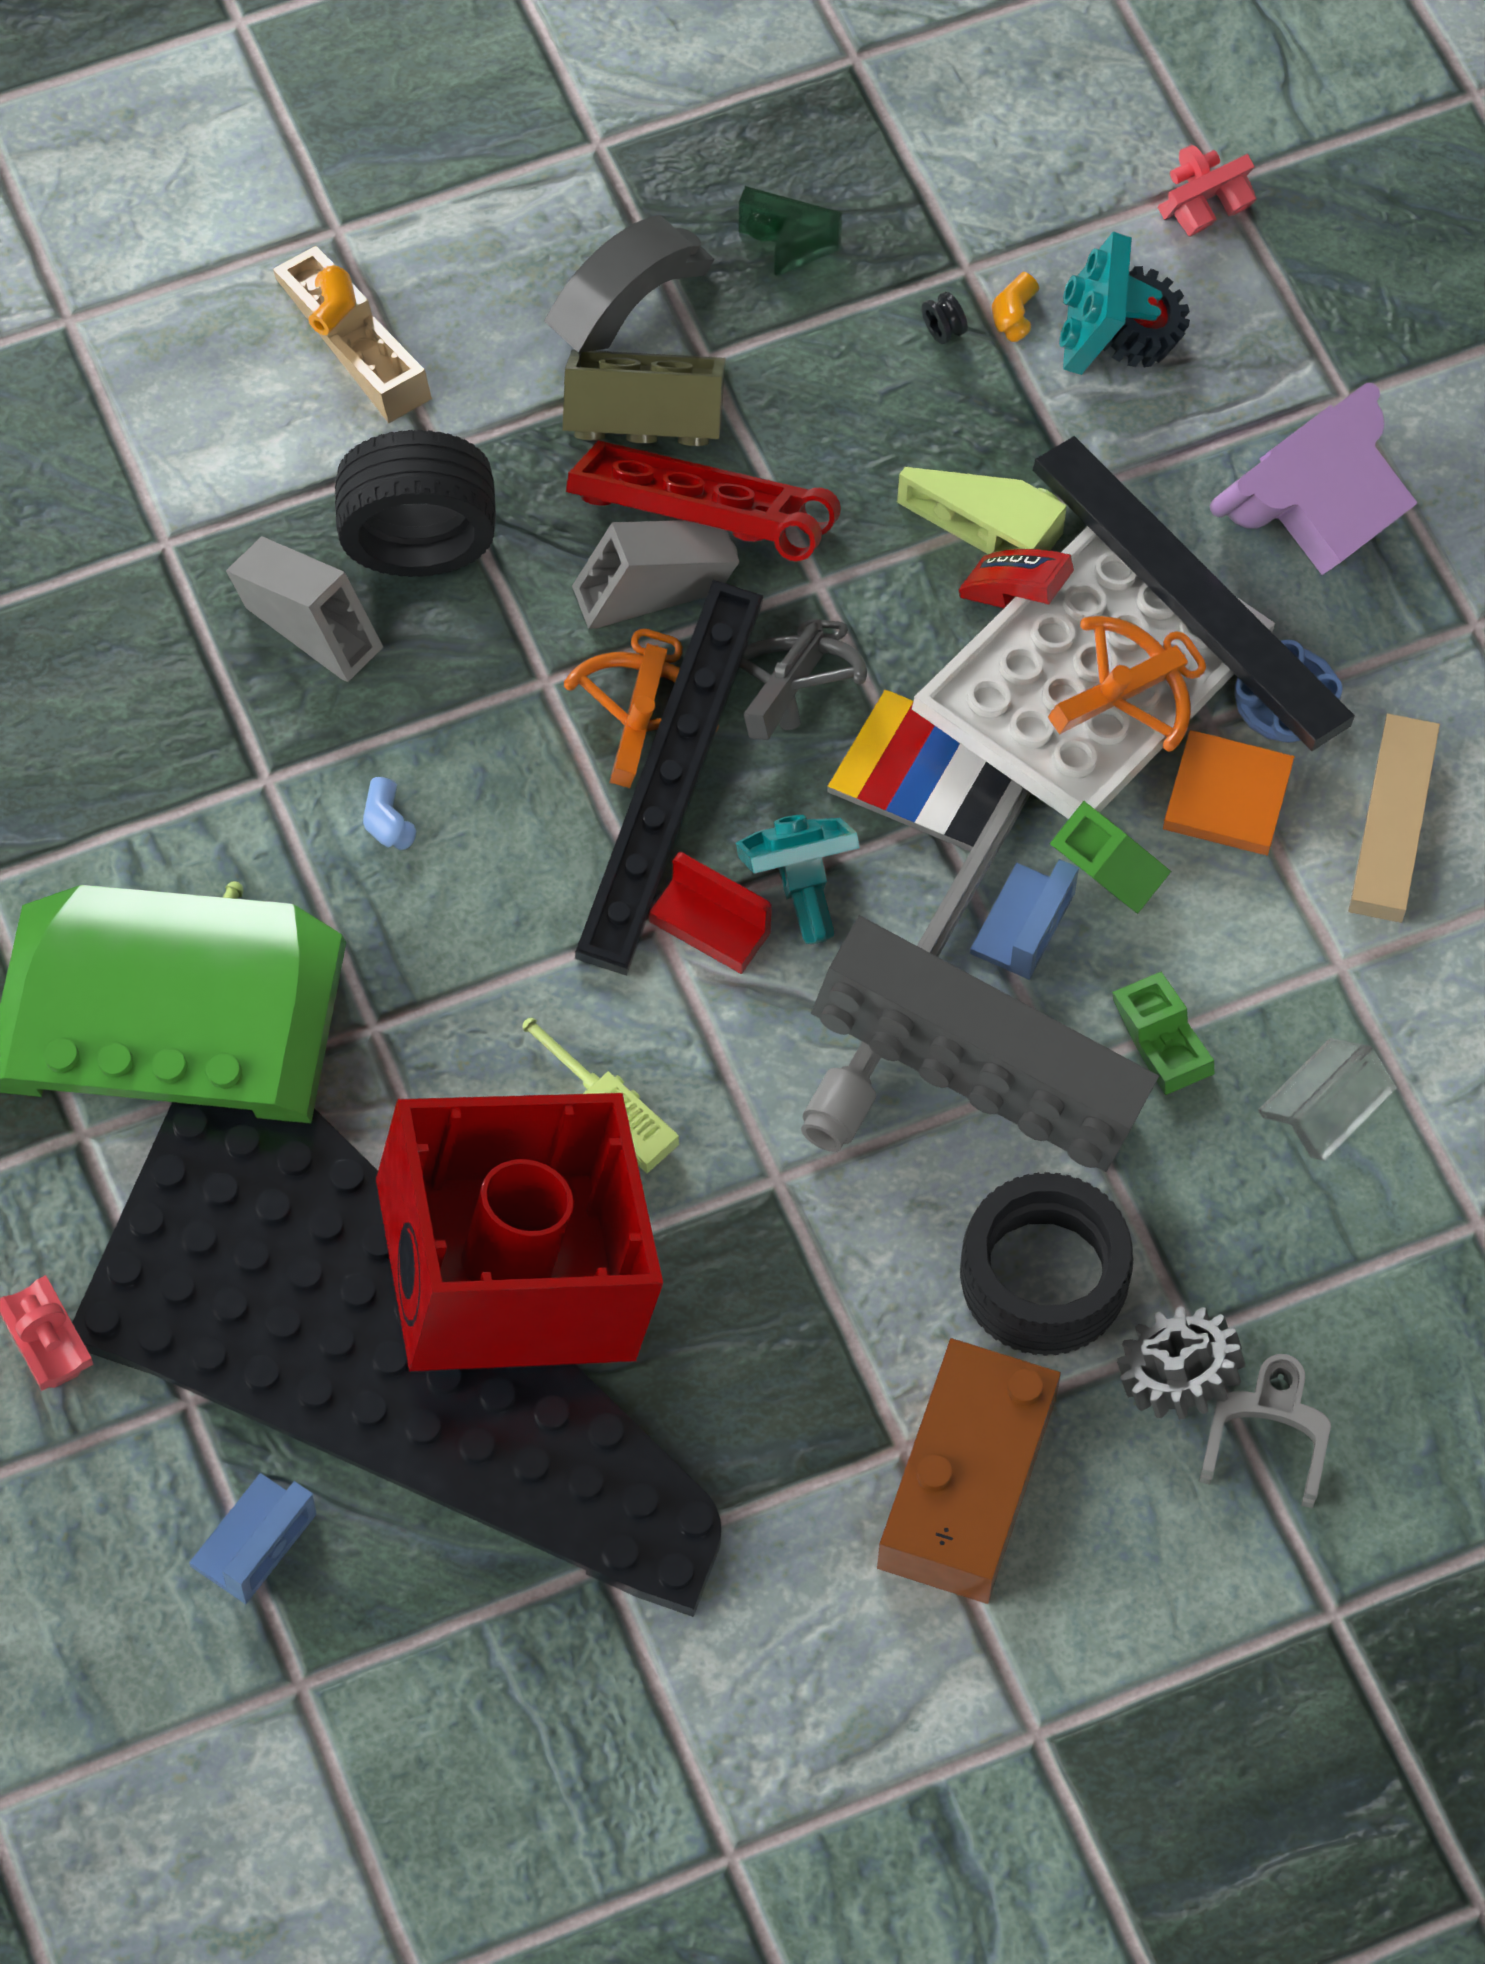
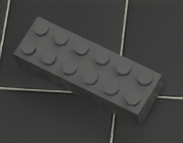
(982, 1044)

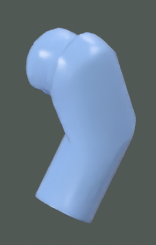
(383, 820)

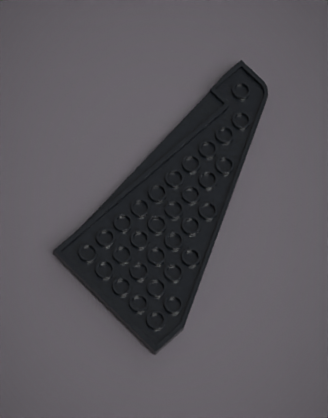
(270, 1288)

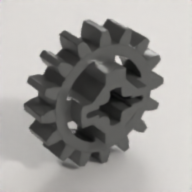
(1181, 1362)

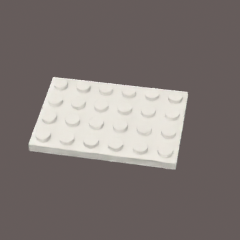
(1037, 655)

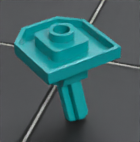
(797, 852)

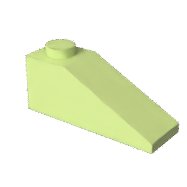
(984, 509)

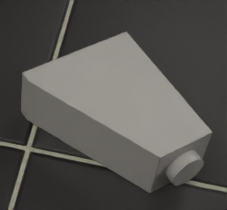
(651, 568)
(306, 605)

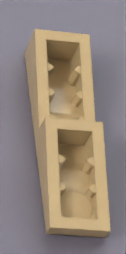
(359, 341)
(1394, 818)

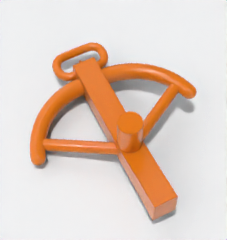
(652, 665)
(1124, 683)

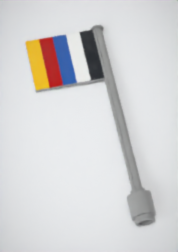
(938, 787)

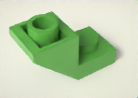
(1110, 857)

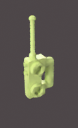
(650, 1134)

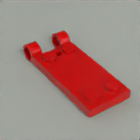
(702, 495)

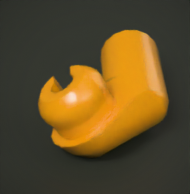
(338, 298)
(1009, 307)

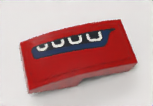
(1018, 573)

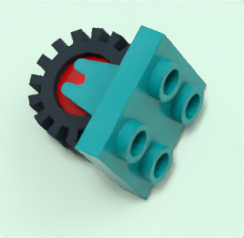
(1120, 310)

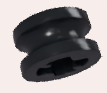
(944, 317)

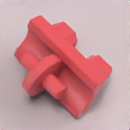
(1190, 200)
(44, 1334)

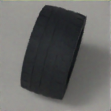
(446, 498)
(1060, 1202)

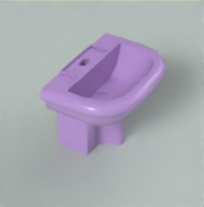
(1324, 483)

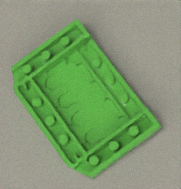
(170, 1000)

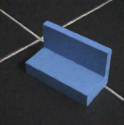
(1025, 917)
(254, 1536)

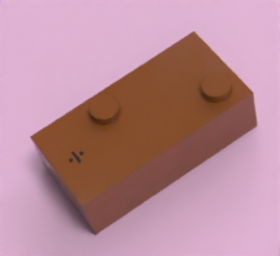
(968, 1471)

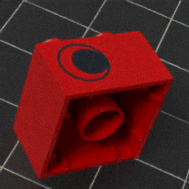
(517, 1231)

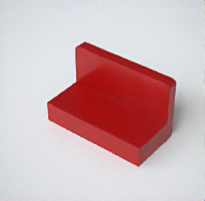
(713, 913)

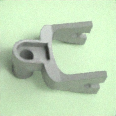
(1278, 1406)

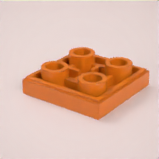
(1228, 792)

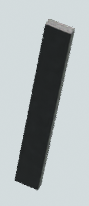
(1194, 593)
(669, 778)

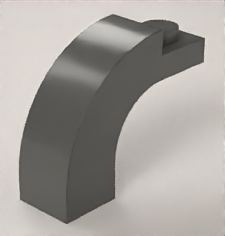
(620, 276)

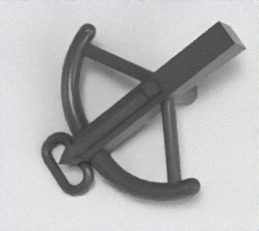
(777, 698)

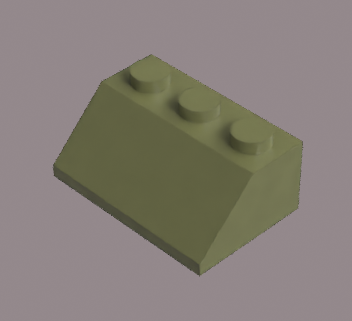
(643, 396)

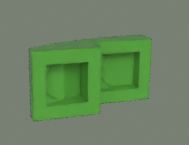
(1162, 1032)

